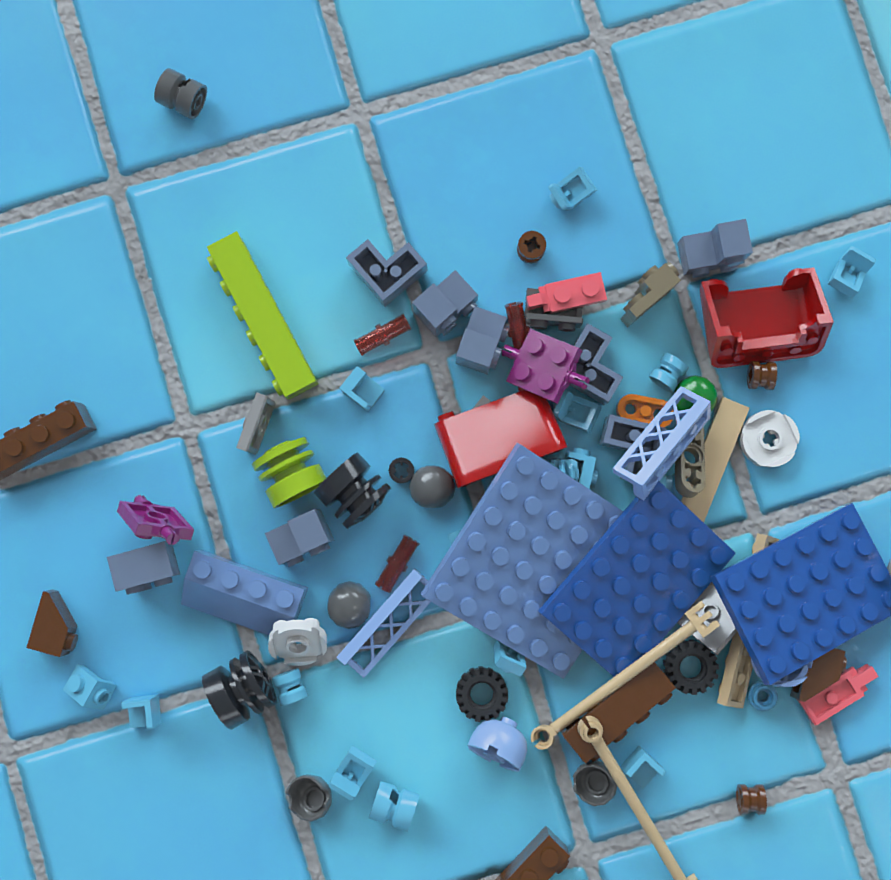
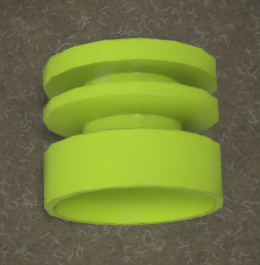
(289, 472)

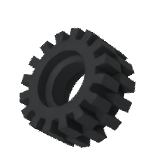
(707, 672)
(489, 710)

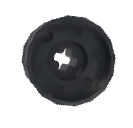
(352, 490)
(235, 691)

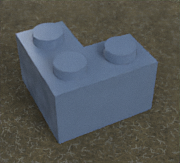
(720, 249)
(387, 277)
(443, 304)
(480, 341)
(602, 380)
(622, 433)
(299, 536)
(142, 566)

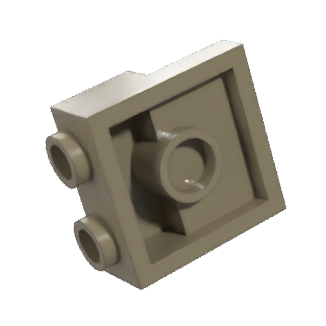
(653, 287)

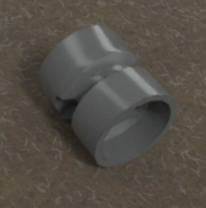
(176, 92)

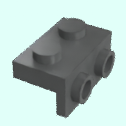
(565, 320)

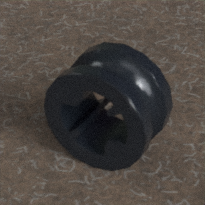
(392, 470)

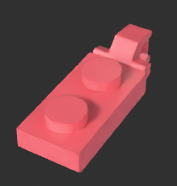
(569, 294)
(839, 695)

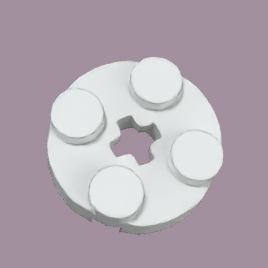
(774, 423)
(286, 634)

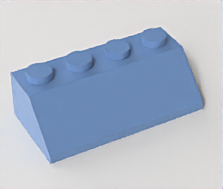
(240, 593)

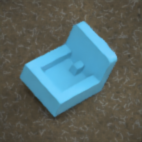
(572, 190)
(851, 271)
(576, 411)
(587, 474)
(508, 659)
(88, 688)
(352, 773)

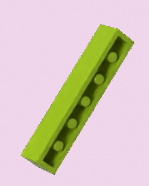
(262, 316)

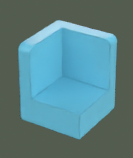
(362, 389)
(143, 711)
(641, 767)

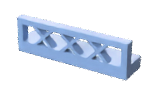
(672, 447)
(377, 620)

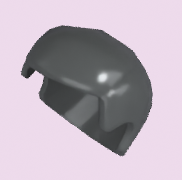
(432, 486)
(349, 605)
(594, 783)
(309, 797)

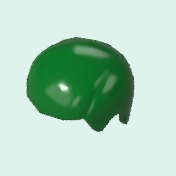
(699, 386)

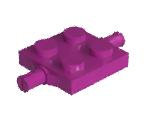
(544, 366)
(154, 520)

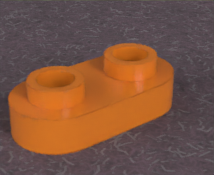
(643, 406)

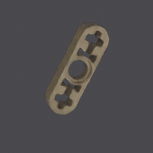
(684, 468)

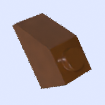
(53, 626)
(824, 673)

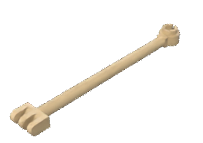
(695, 623)
(630, 796)

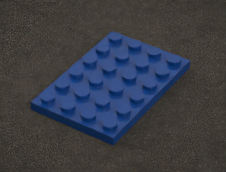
(637, 580)
(806, 593)

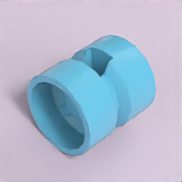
(394, 806)

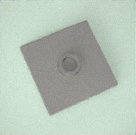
(256, 423)
(721, 635)

